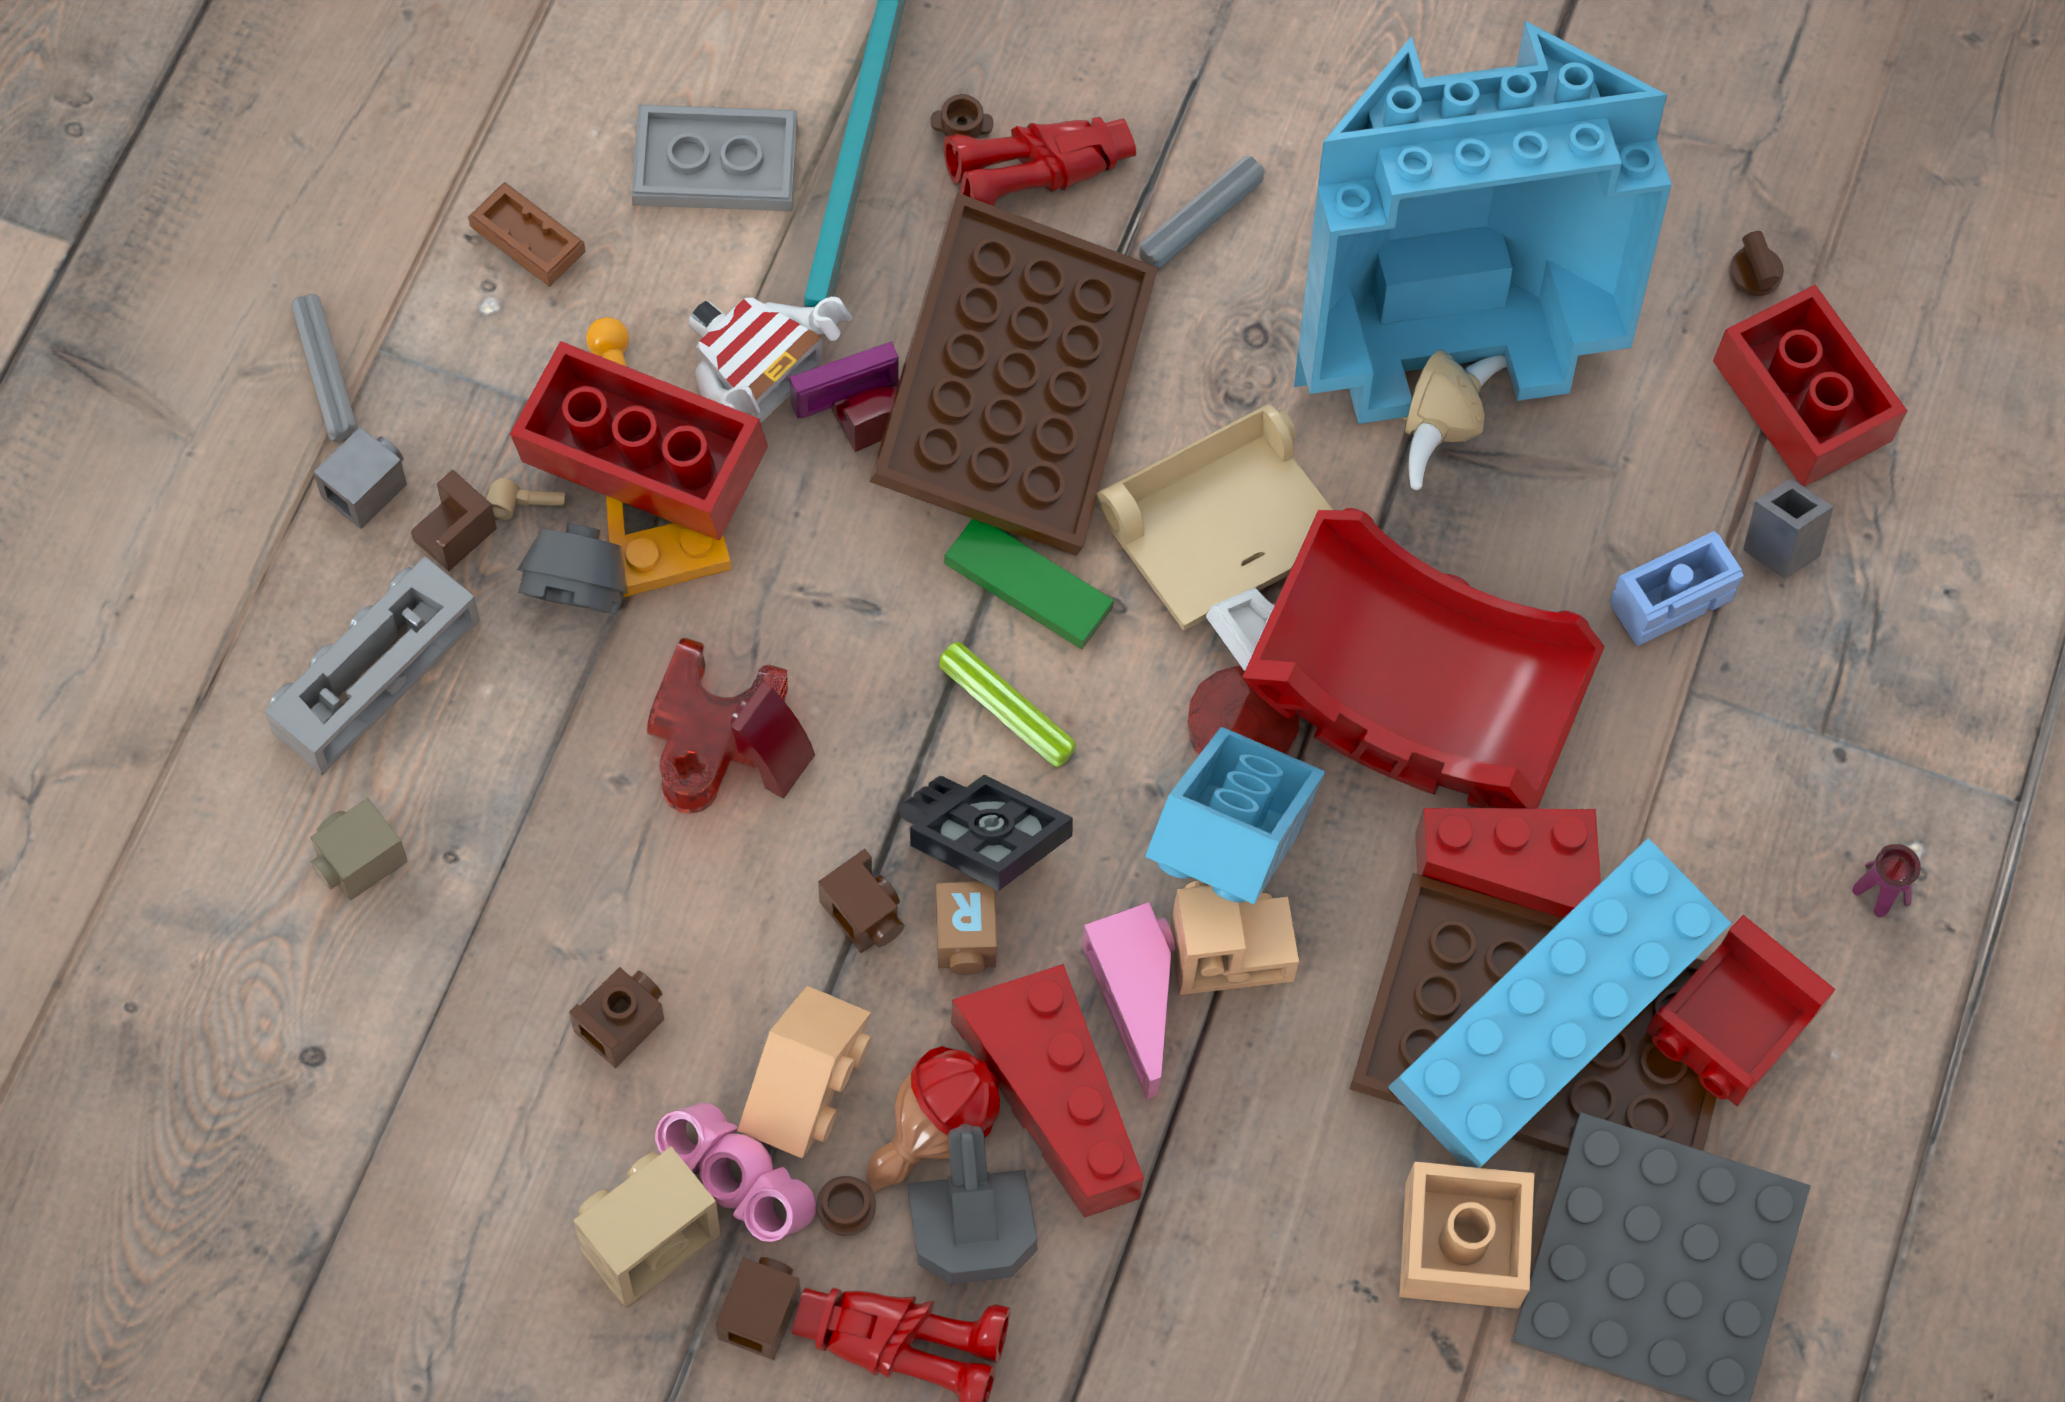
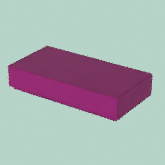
(823, 385)

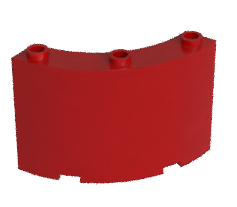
(1421, 667)

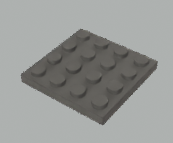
(1661, 1263)

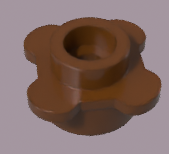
(962, 108)

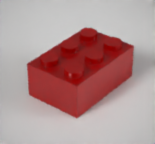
(1809, 385)

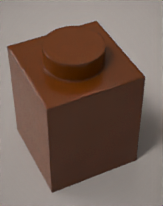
(759, 1306)

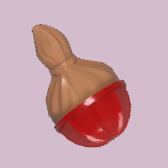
(937, 1096)

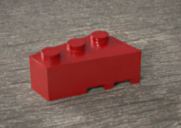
(1513, 854)

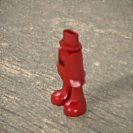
(1049, 154)
(881, 1328)

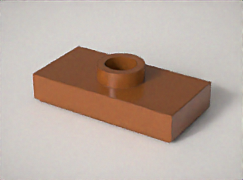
(526, 234)

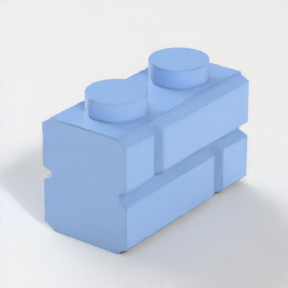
(1676, 588)

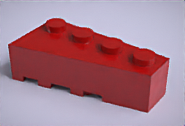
(1055, 1083)

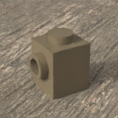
(356, 849)

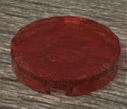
(1232, 704)

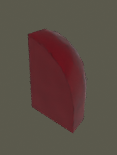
(864, 415)

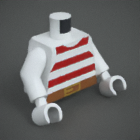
(757, 348)

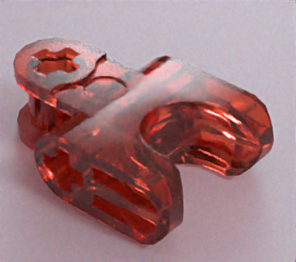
(698, 728)

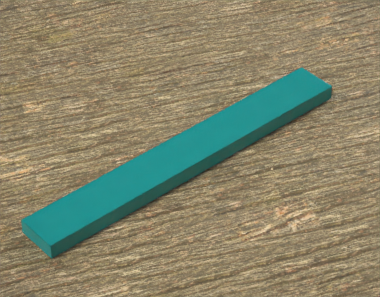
(854, 152)

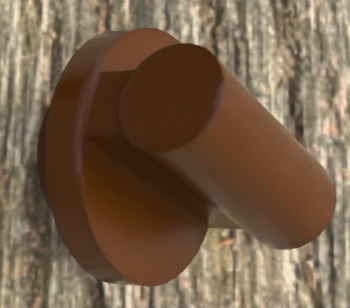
(1756, 267)

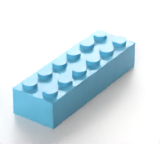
(1559, 1006)

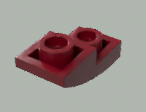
(772, 738)

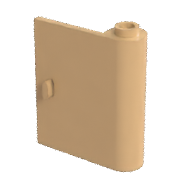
(1216, 514)

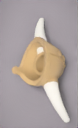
(1446, 407)

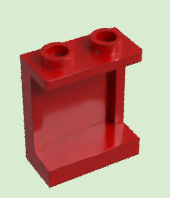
(1739, 1012)

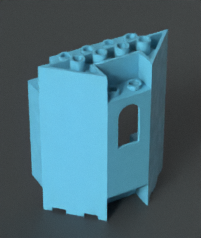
(1482, 224)

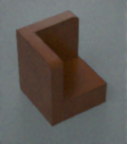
(456, 524)

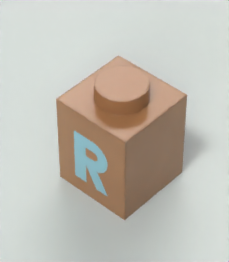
(965, 927)

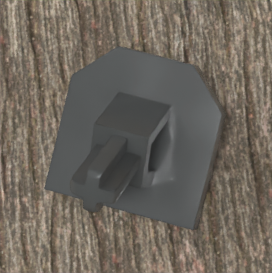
(975, 1220)

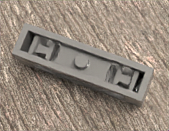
(308, 711)

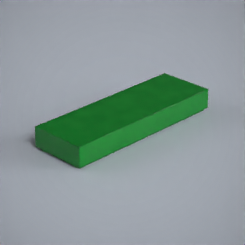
(1029, 582)

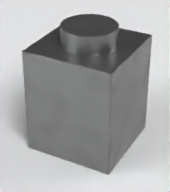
(361, 476)
(1788, 528)

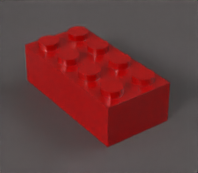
(639, 440)

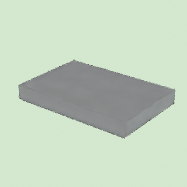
(714, 157)

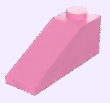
(1132, 970)

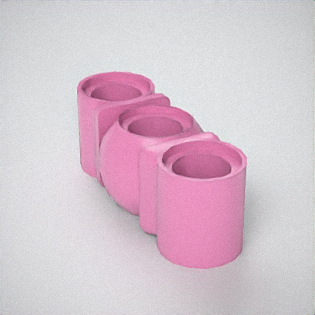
(759, 1183)

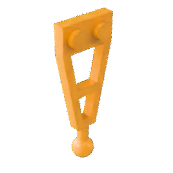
(662, 553)

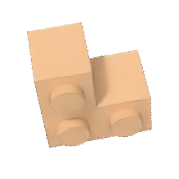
(1231, 942)
(800, 1069)

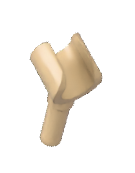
(505, 495)

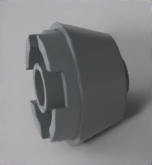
(574, 569)

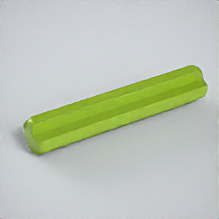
(1007, 704)

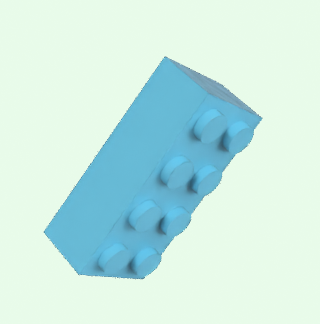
(1234, 816)

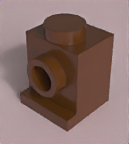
(860, 903)
(613, 1033)

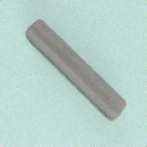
(1201, 211)
(324, 367)

